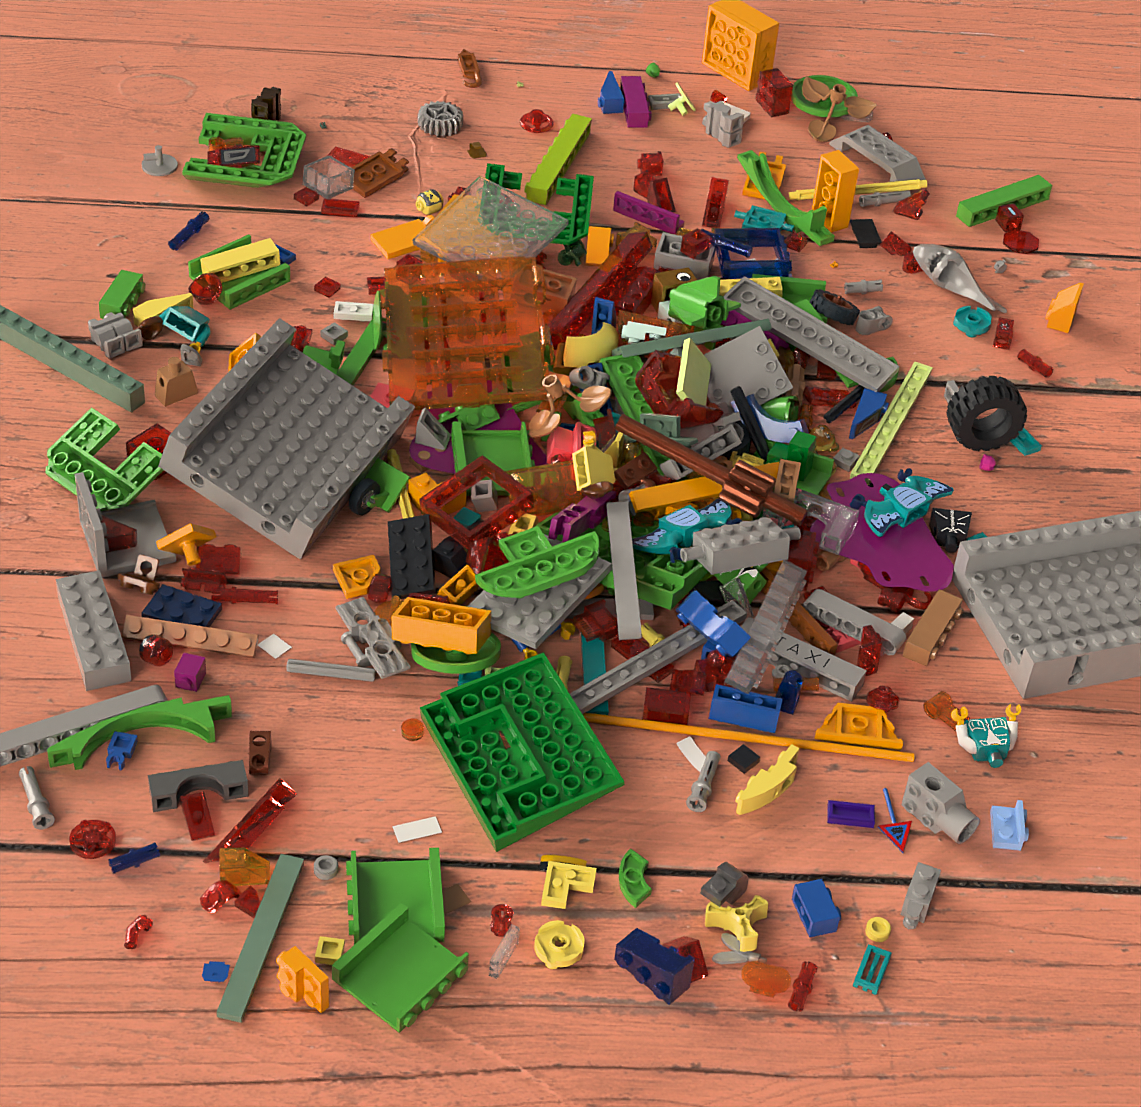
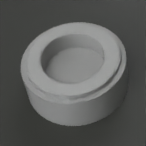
(325, 867)

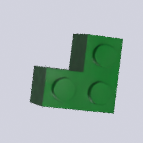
(800, 450)

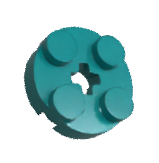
(972, 321)

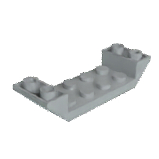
(883, 152)

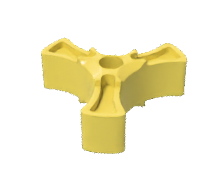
(738, 920)

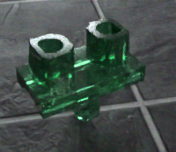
(572, 251)

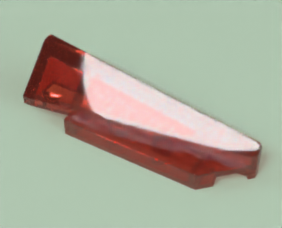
(255, 820)

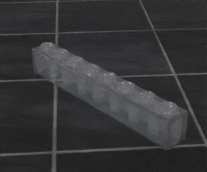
(766, 627)

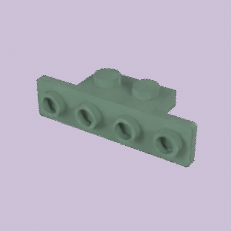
(666, 425)

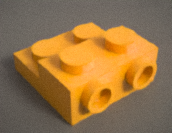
(303, 979)

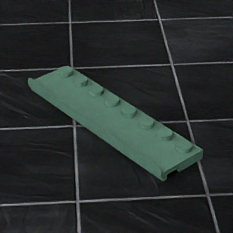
(698, 338)

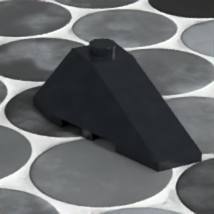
(451, 555)

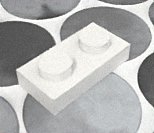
(353, 311)

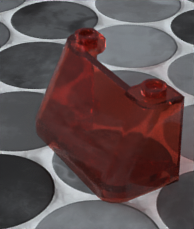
(658, 385)

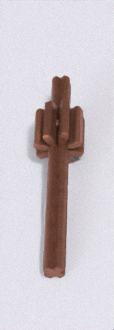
(742, 485)

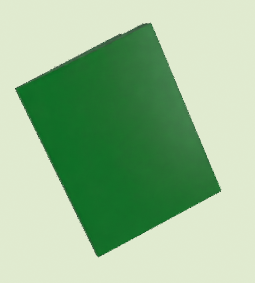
(551, 758)

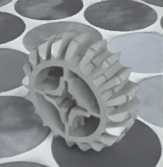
(440, 118)

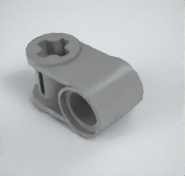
(872, 321)
(590, 377)

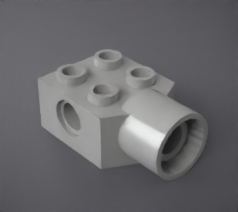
(939, 804)

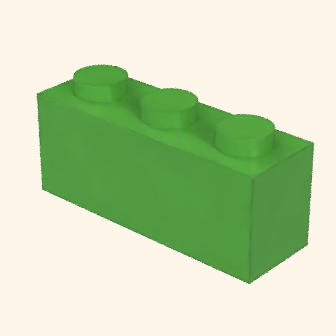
(122, 294)

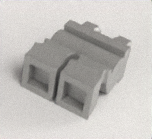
(722, 125)
(114, 334)

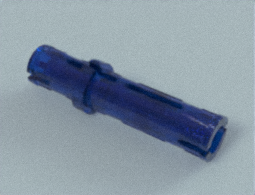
(192, 227)
(718, 240)

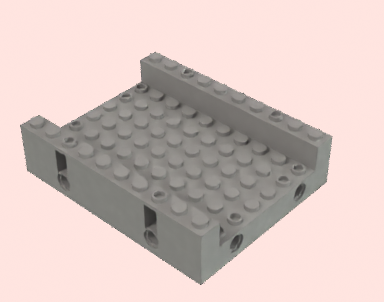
(282, 441)
(1058, 601)

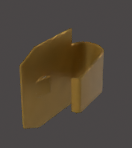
(476, 150)

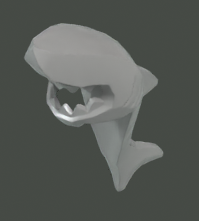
(951, 272)

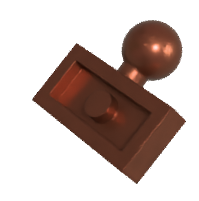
(636, 471)

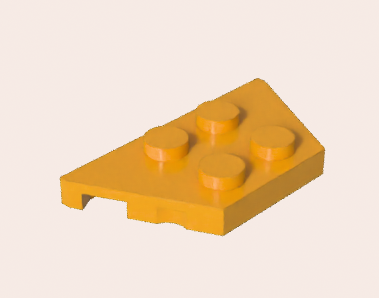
(859, 726)

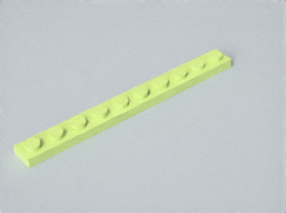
(892, 420)

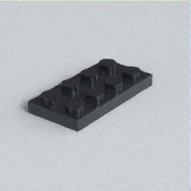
(411, 556)

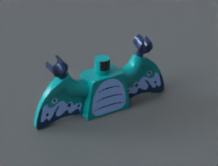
(901, 504)
(678, 528)

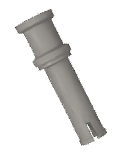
(711, 762)
(37, 805)

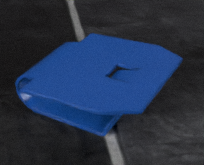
(215, 971)

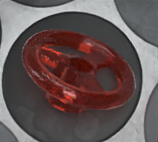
(536, 118)

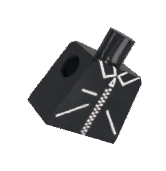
(949, 527)

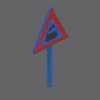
(896, 831)

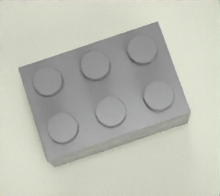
(670, 256)

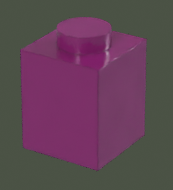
(190, 672)

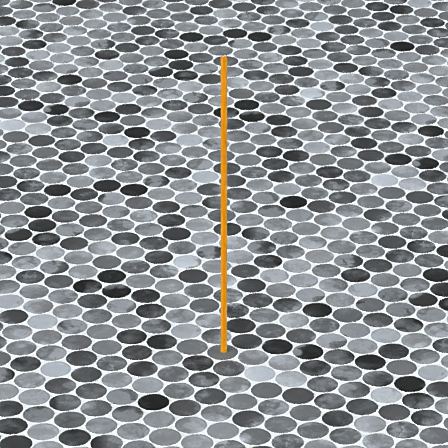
(749, 737)

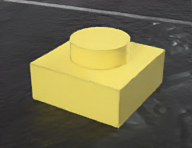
(329, 950)

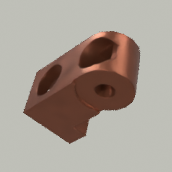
(259, 752)

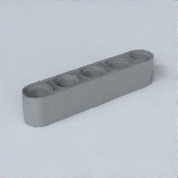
(851, 620)

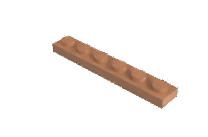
(192, 636)

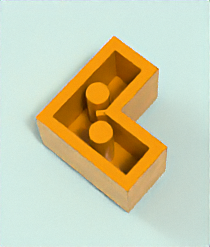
(598, 245)
(423, 484)

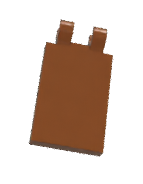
(378, 172)

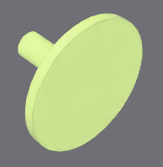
(678, 102)

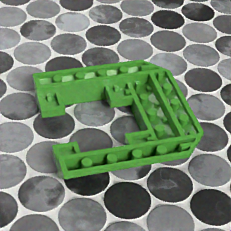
(279, 140)

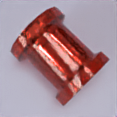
(497, 919)

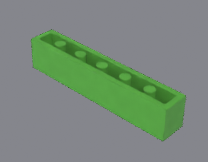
(985, 206)

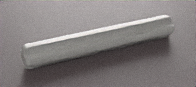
(331, 670)

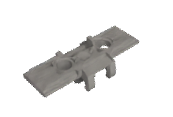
(382, 650)

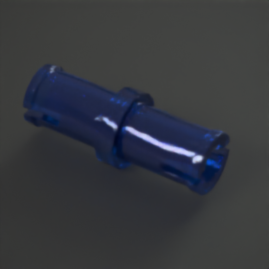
(134, 858)

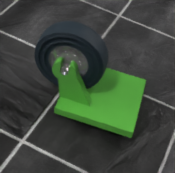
(378, 488)

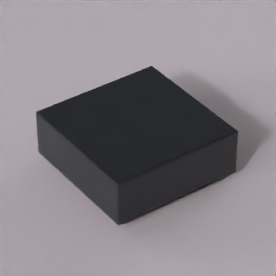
(743, 758)

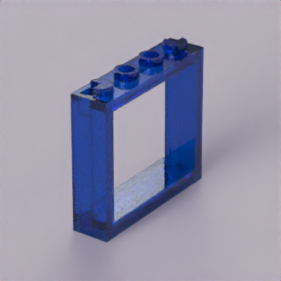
(756, 238)

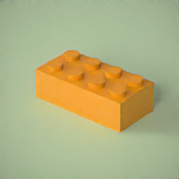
(835, 189)
(441, 625)

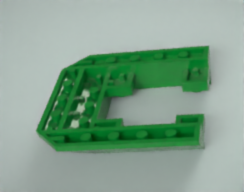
(580, 188)

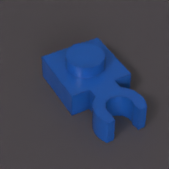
(120, 747)

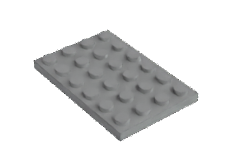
(539, 614)

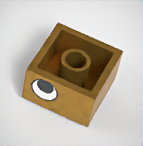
(666, 281)

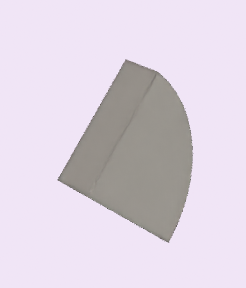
(190, 356)

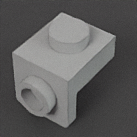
(727, 418)

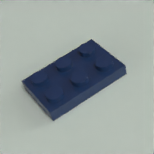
(181, 607)

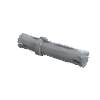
(881, 198)

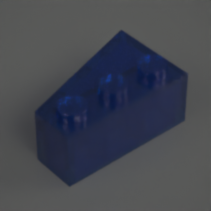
(655, 965)

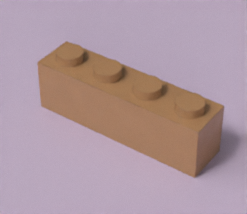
(933, 628)

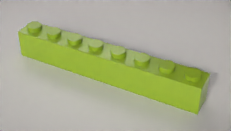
(558, 159)

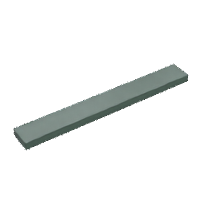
(260, 939)

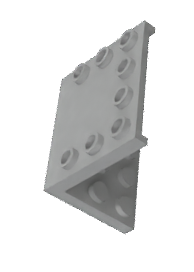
(748, 364)
(140, 516)

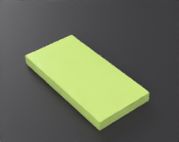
(693, 374)

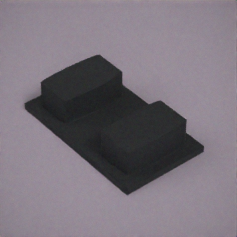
(865, 233)
(710, 591)

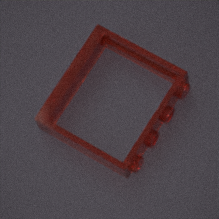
(461, 481)

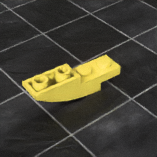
(768, 784)

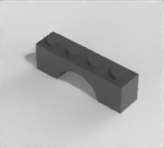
(226, 779)

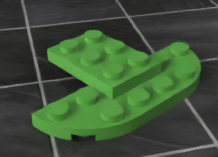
(538, 565)

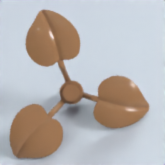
(816, 90)
(556, 385)

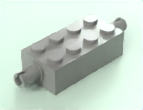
(740, 545)

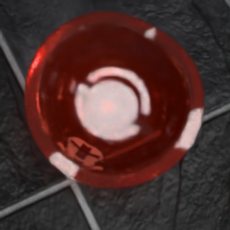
(206, 288)

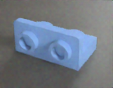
(1009, 826)

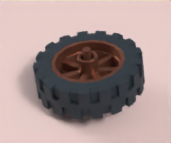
(834, 307)

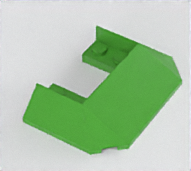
(75, 453)

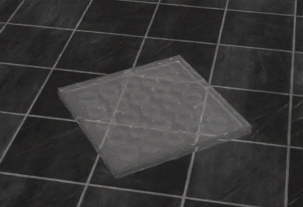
(489, 224)

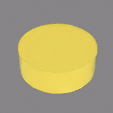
(878, 929)

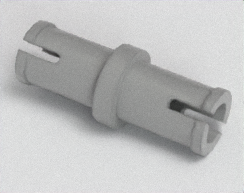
(863, 286)

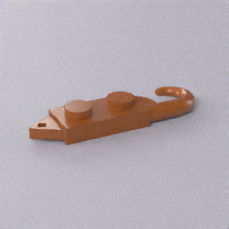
(469, 68)

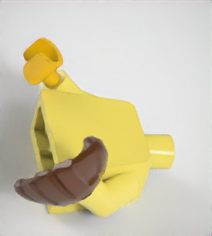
(593, 469)

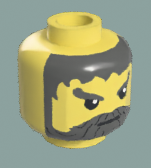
(429, 202)

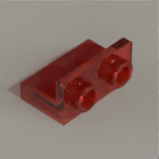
(219, 558)

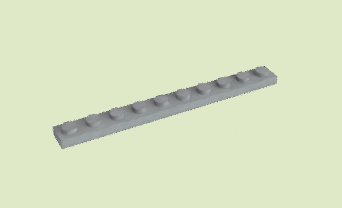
(647, 662)

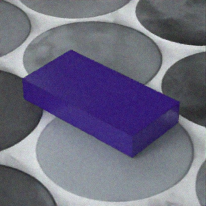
(850, 814)

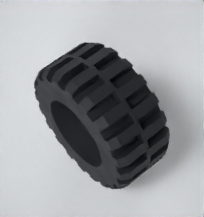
(982, 396)

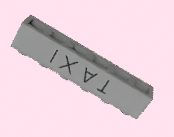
(811, 662)

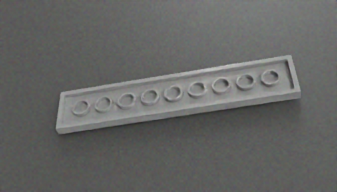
(813, 335)

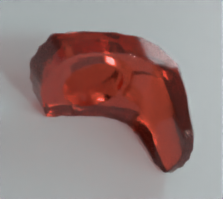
(379, 588)
(218, 895)

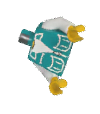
(988, 737)

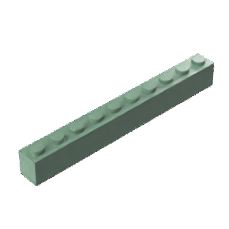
(71, 361)

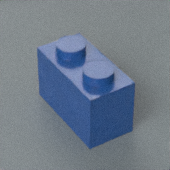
(816, 908)

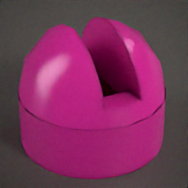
(987, 463)

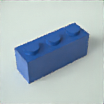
(744, 709)

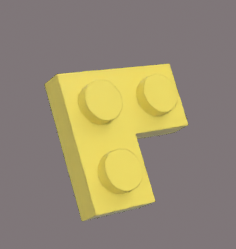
(566, 877)

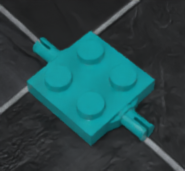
(763, 218)

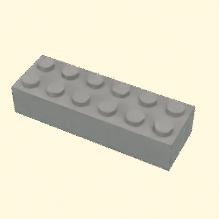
(93, 630)

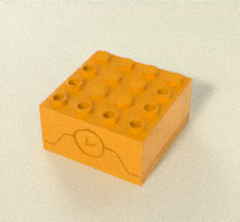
(739, 42)

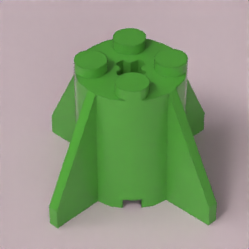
(700, 305)

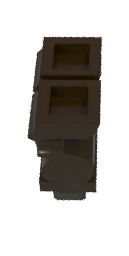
(267, 105)

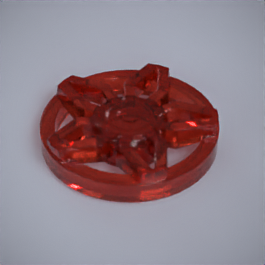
(92, 839)

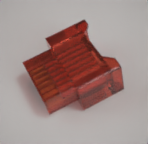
(596, 622)

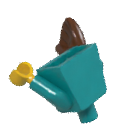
(183, 321)

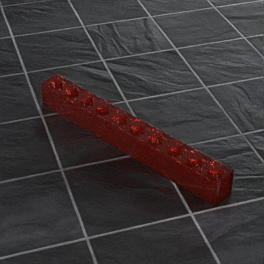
(601, 284)

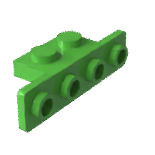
(472, 417)

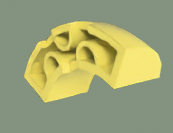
(591, 348)

